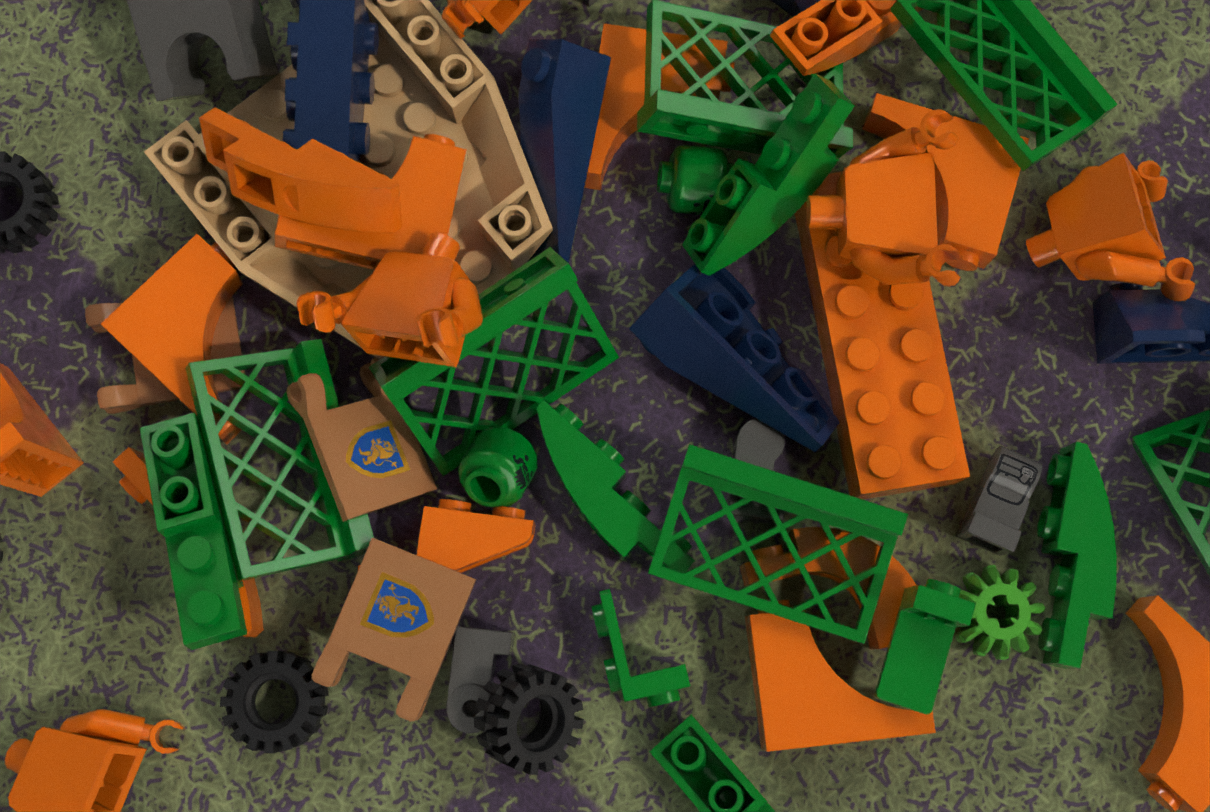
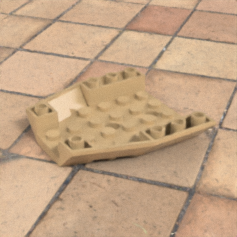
(422, 87)

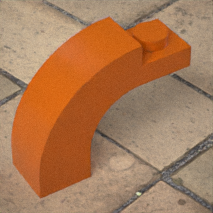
(859, 553)

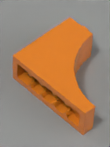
(626, 89)
(971, 179)
(427, 200)
(175, 318)
(31, 447)
(804, 699)
(1181, 754)

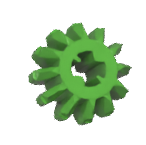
(1017, 616)

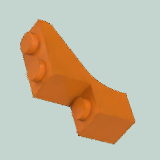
(469, 539)

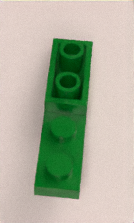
(763, 196)
(590, 479)
(193, 531)
(1082, 533)
(706, 771)

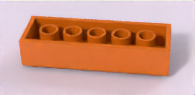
(882, 372)

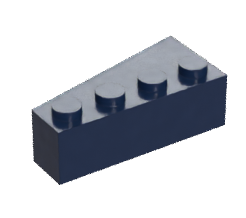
(332, 75)

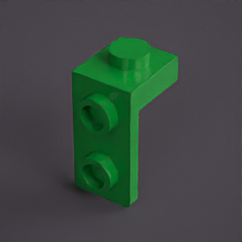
(921, 644)
(657, 686)

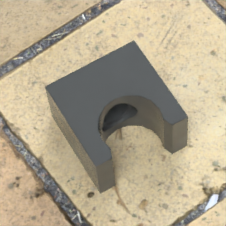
(176, 29)

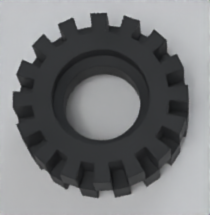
(36, 203)
(241, 706)
(552, 729)

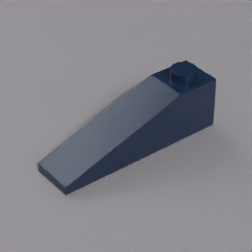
(558, 125)
(1149, 328)
(713, 339)

